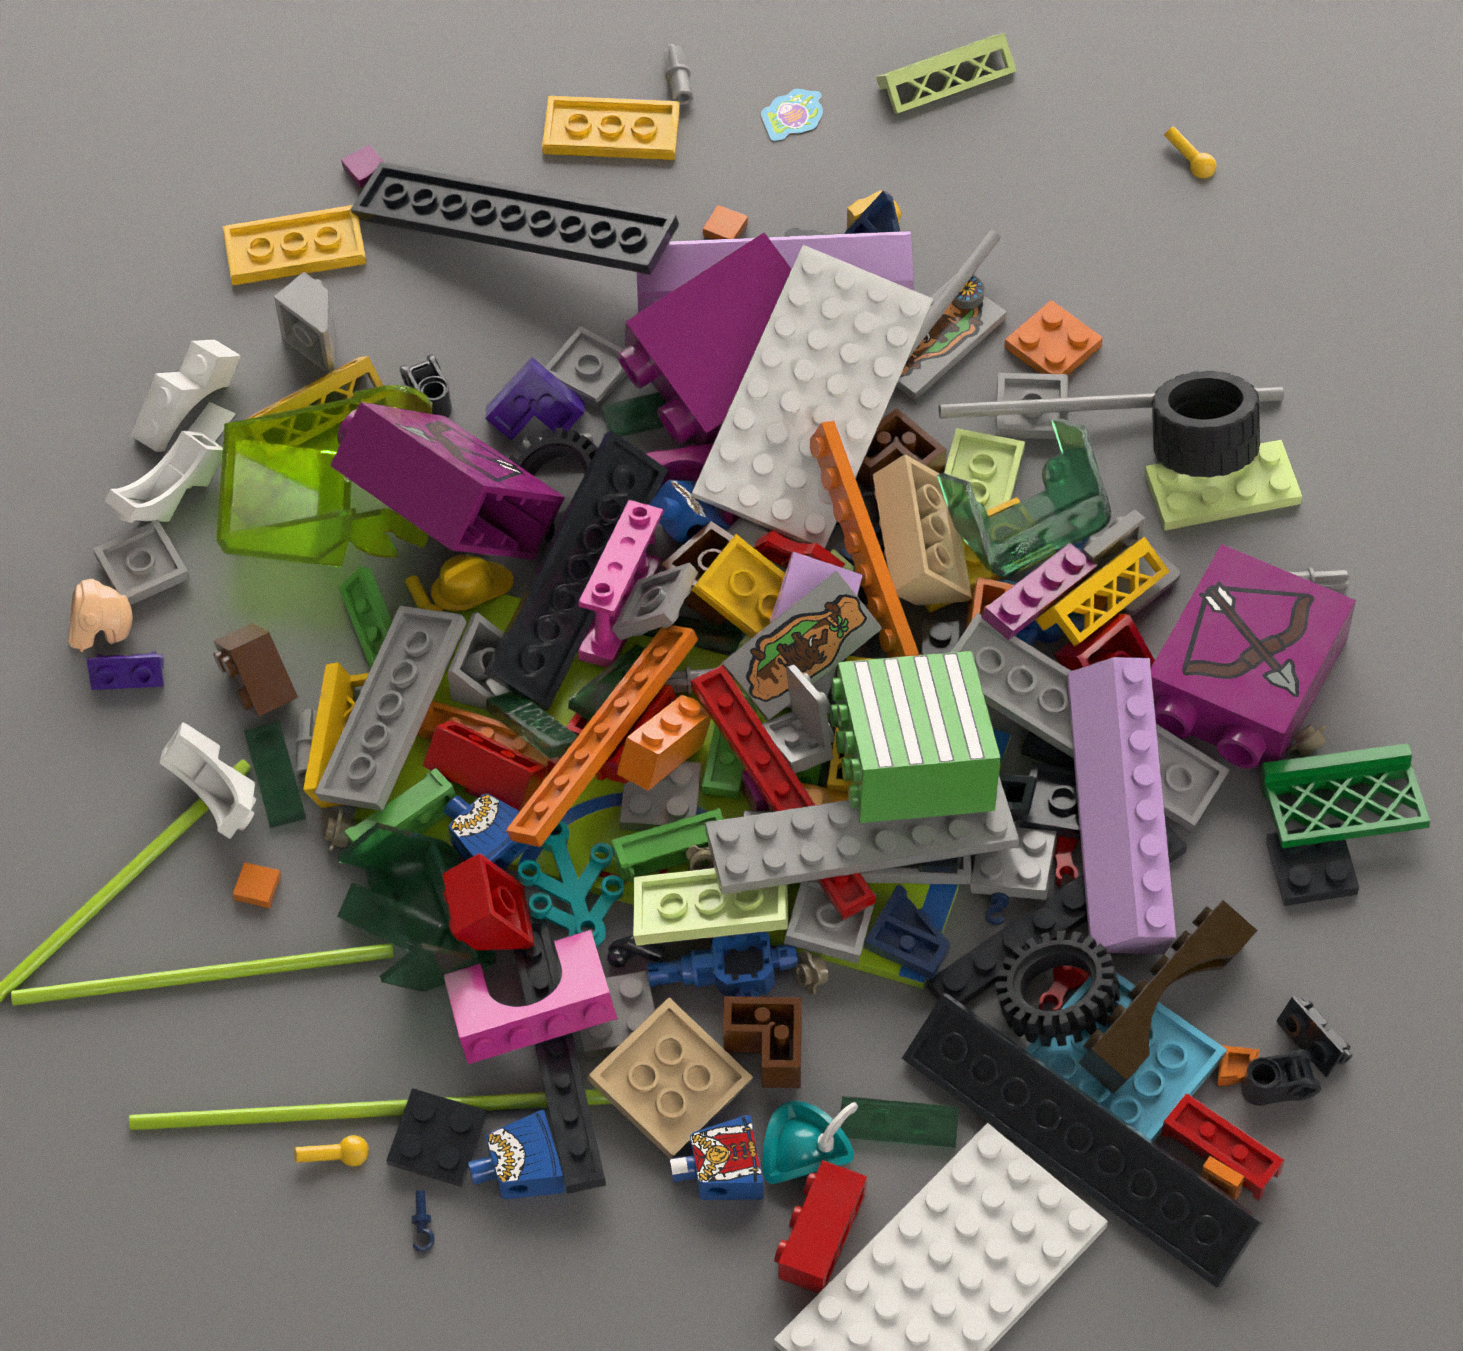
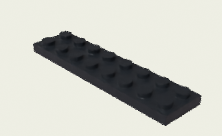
(548, 619)

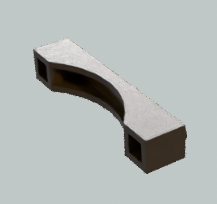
(1125, 1044)

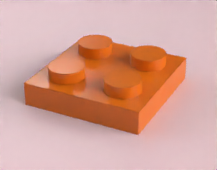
(1053, 341)

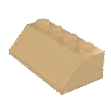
(919, 536)

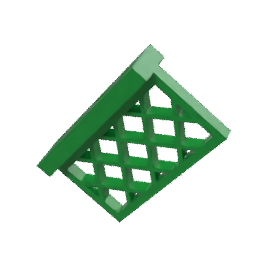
(1337, 774)

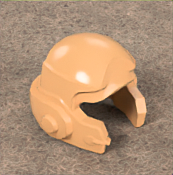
(97, 609)

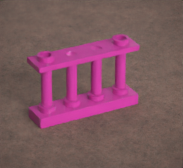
(614, 579)

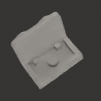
(1118, 537)
(804, 733)

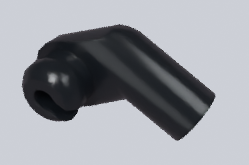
(626, 948)

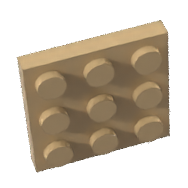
(669, 1078)

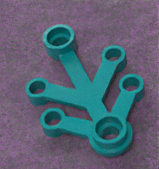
(571, 889)

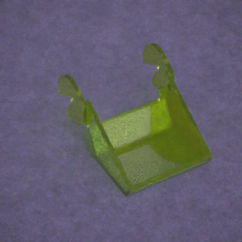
(286, 498)

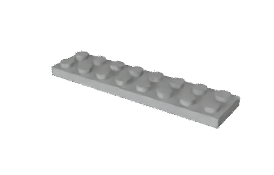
(1035, 695)
(832, 842)

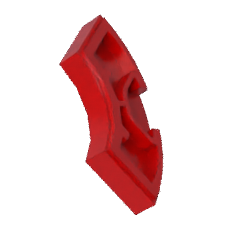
(779, 550)

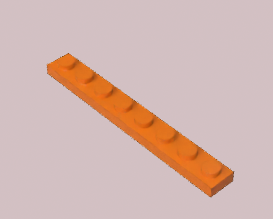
(862, 541)
(601, 736)

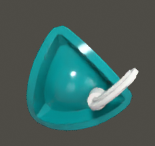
(801, 1138)

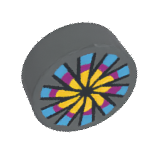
(971, 294)

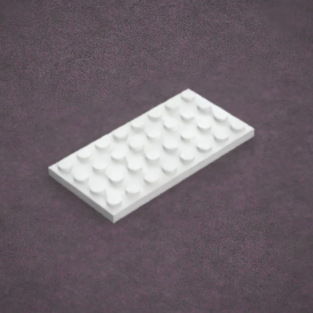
(822, 358)
(954, 1259)

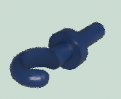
(998, 901)
(421, 1219)

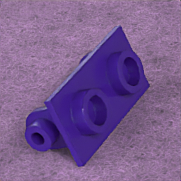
(126, 671)

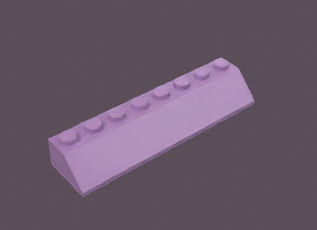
(878, 253)
(1121, 807)

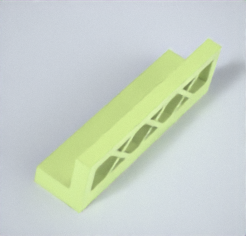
(938, 63)

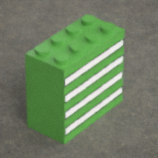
(915, 737)

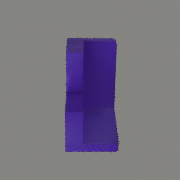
(530, 394)

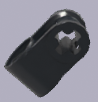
(429, 380)
(1287, 1075)

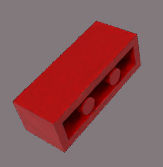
(483, 765)
(820, 1226)

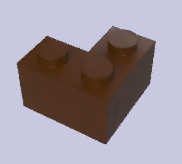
(897, 437)
(258, 668)
(768, 1028)

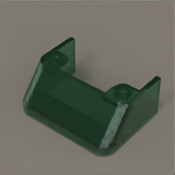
(1042, 525)
(411, 872)

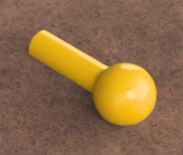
(1201, 164)
(419, 595)
(351, 1151)

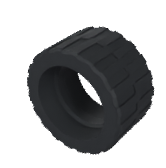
(1206, 423)

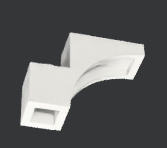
(173, 394)
(158, 493)
(221, 787)

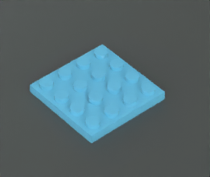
(1177, 1065)

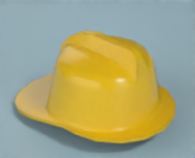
(469, 582)

